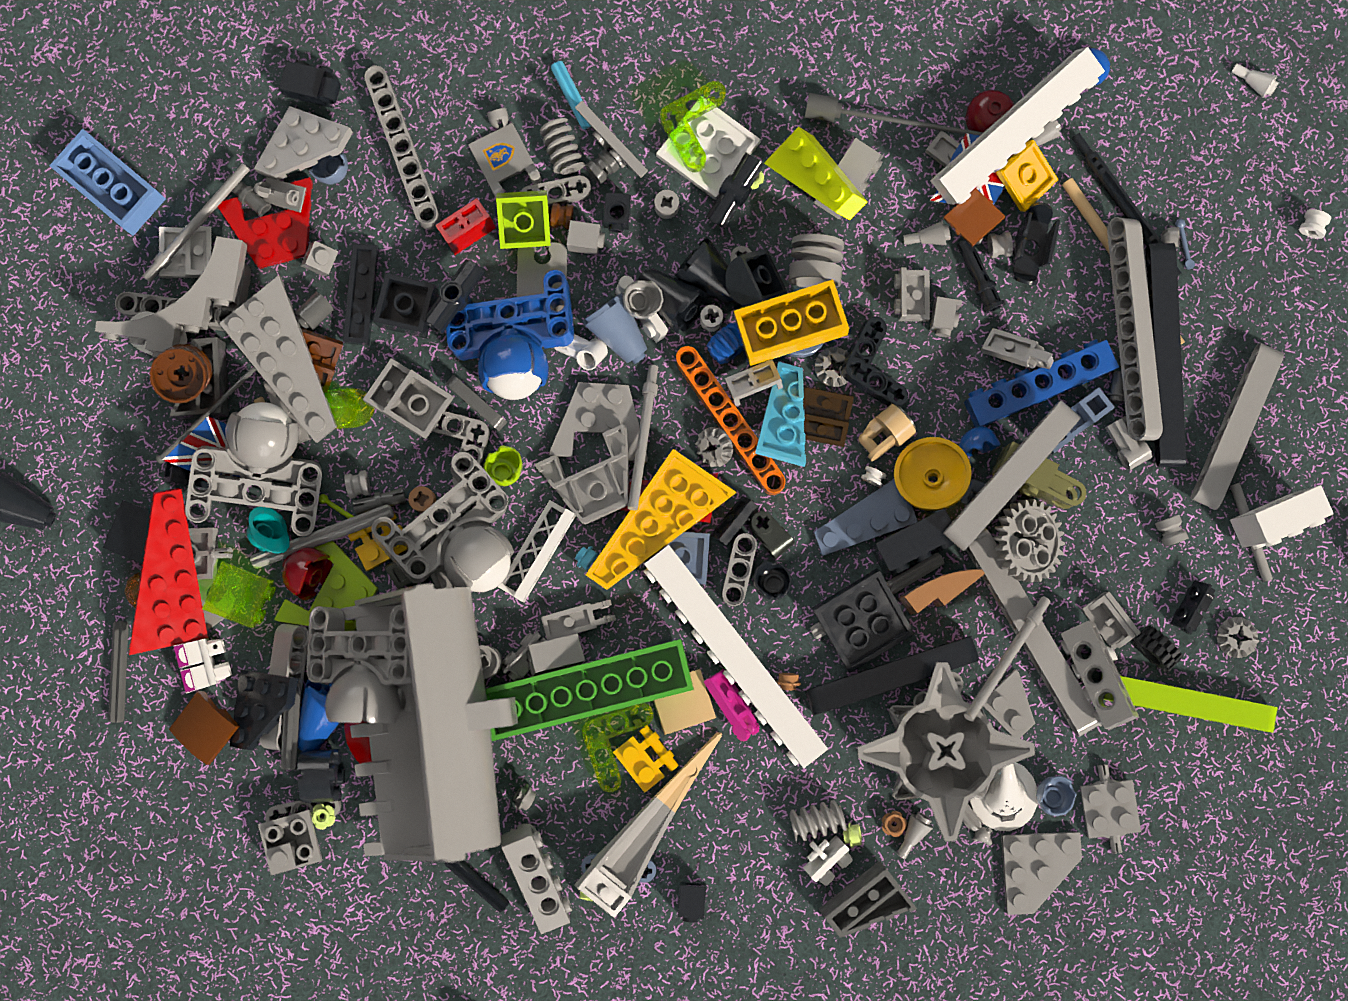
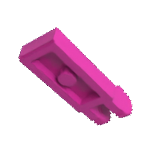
(733, 706)

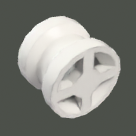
(1315, 223)

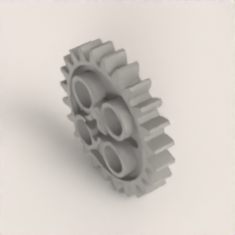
(1021, 555)

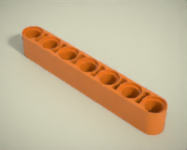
(728, 408)

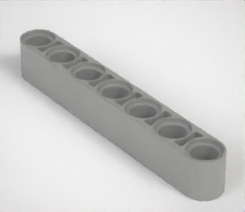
(398, 137)
(1237, 426)
(1011, 475)

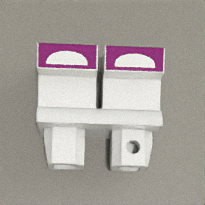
(199, 652)

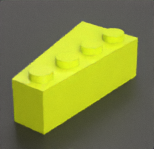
(813, 170)

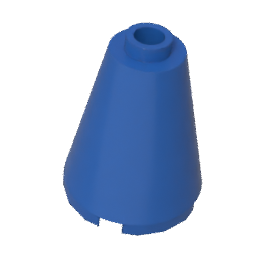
(313, 723)

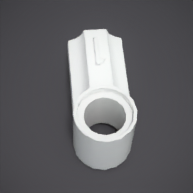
(586, 352)

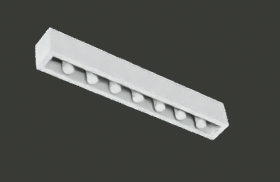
(1017, 126)

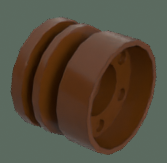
(169, 381)

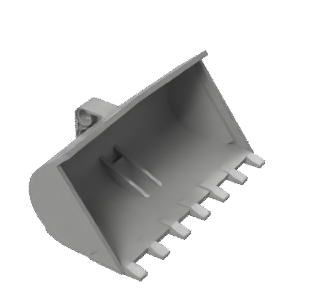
(436, 761)

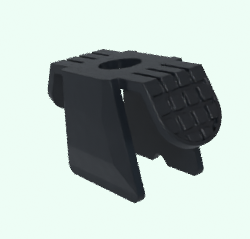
(1034, 229)

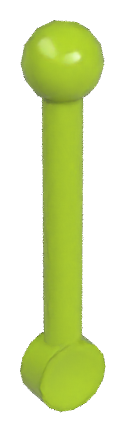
(323, 499)

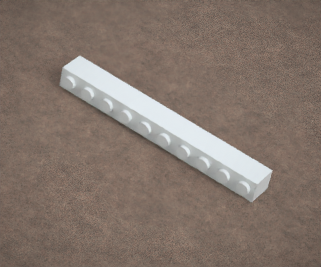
(735, 656)

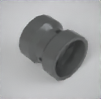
(602, 166)

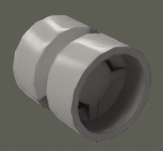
(491, 661)

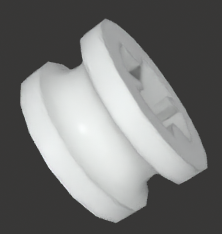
(873, 476)

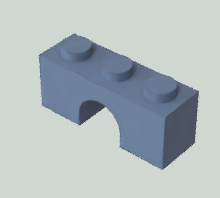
(1090, 410)

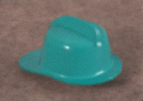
(267, 530)

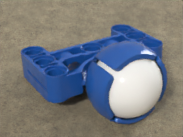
(511, 347)

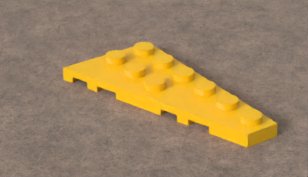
(666, 509)

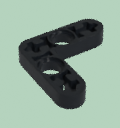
(863, 365)

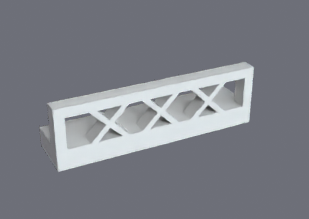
(545, 554)

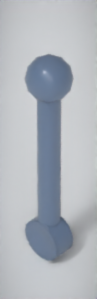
(1188, 264)

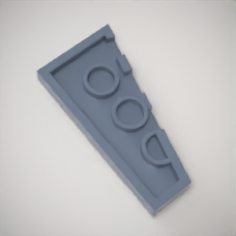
(869, 518)

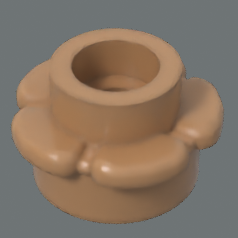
(788, 681)
(897, 830)

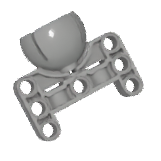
(363, 683)

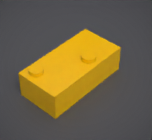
(791, 322)

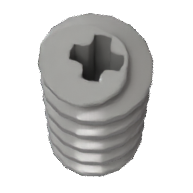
(559, 146)
(817, 820)

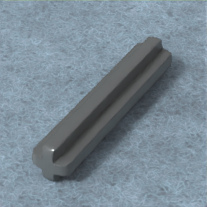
(290, 736)

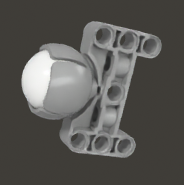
(261, 443)
(465, 546)

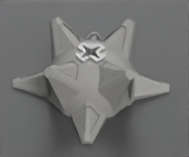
(970, 750)

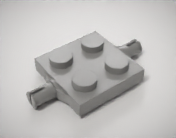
(206, 551)
(1110, 808)

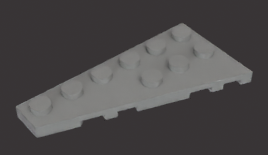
(276, 347)

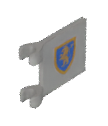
(502, 157)

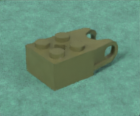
(1046, 482)

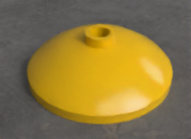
(932, 458)

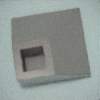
(290, 842)

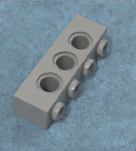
(1122, 708)
(547, 914)

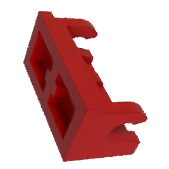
(466, 226)

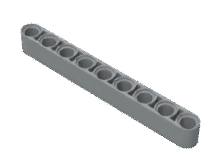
(1134, 329)
(1039, 644)

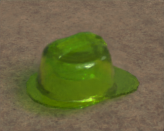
(349, 408)

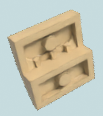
(686, 708)

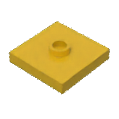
(1027, 176)

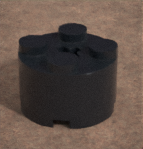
(320, 776)

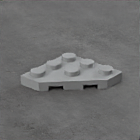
(300, 143)
(1036, 867)

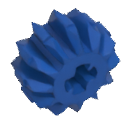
(726, 344)

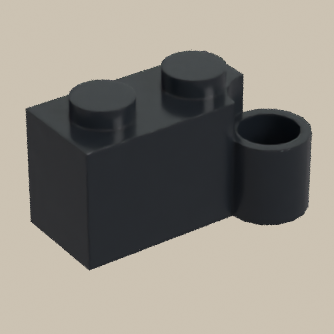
(309, 83)

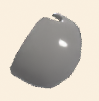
(642, 299)

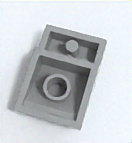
(408, 398)

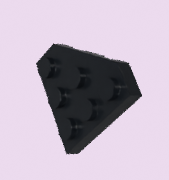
(259, 704)

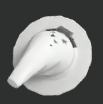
(1009, 799)

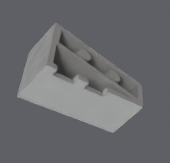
(858, 166)

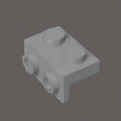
(913, 295)

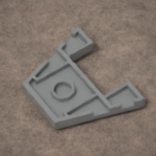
(597, 410)
(598, 488)

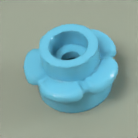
(586, 557)

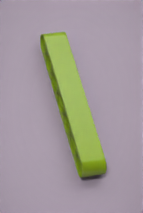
(1199, 705)

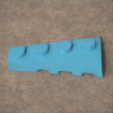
(783, 423)

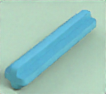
(569, 90)

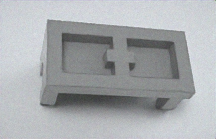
(753, 380)
(1111, 620)
(555, 655)

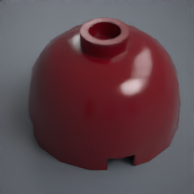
(987, 109)
(305, 571)

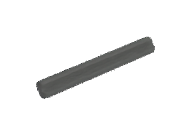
(118, 671)

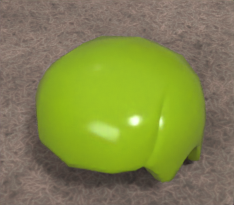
(504, 465)

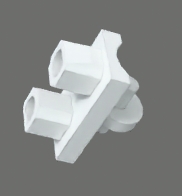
(825, 857)

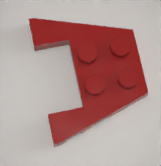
(274, 236)

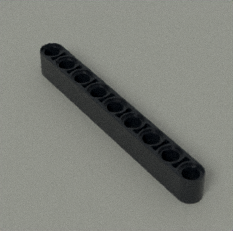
(1165, 318)

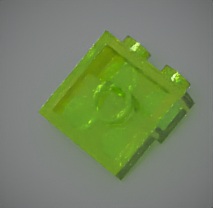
(239, 595)

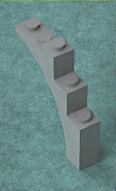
(218, 283)

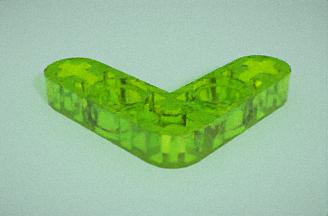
(684, 116)
(603, 741)

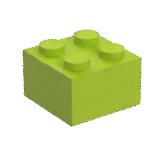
(523, 219)

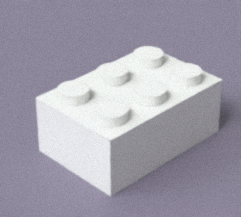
(1282, 518)

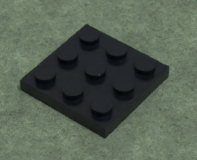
(863, 620)

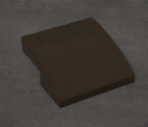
(826, 415)

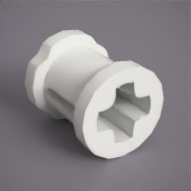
(716, 312)

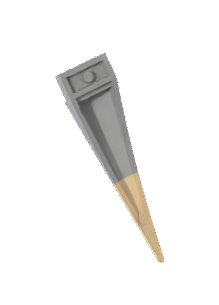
(622, 861)

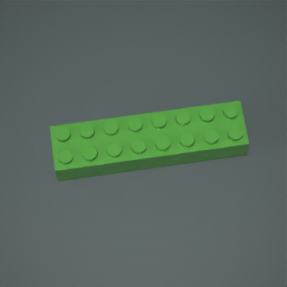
(595, 688)

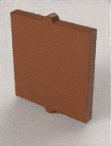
(974, 217)

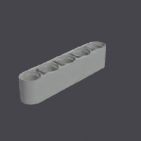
(287, 660)

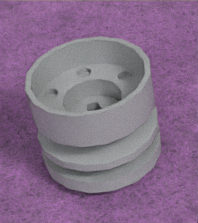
(816, 260)

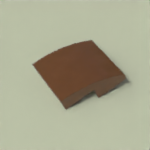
(324, 355)
(203, 727)

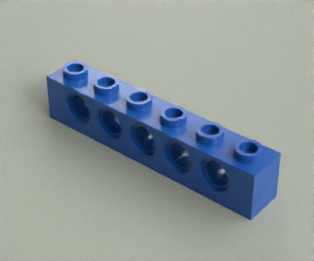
(1101, 361)

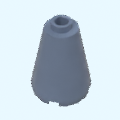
(617, 330)

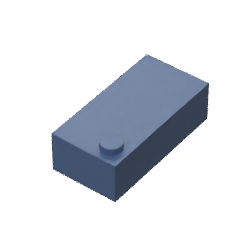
(107, 182)

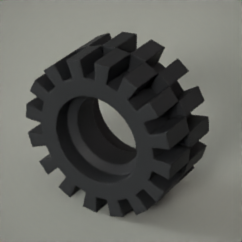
(1157, 648)

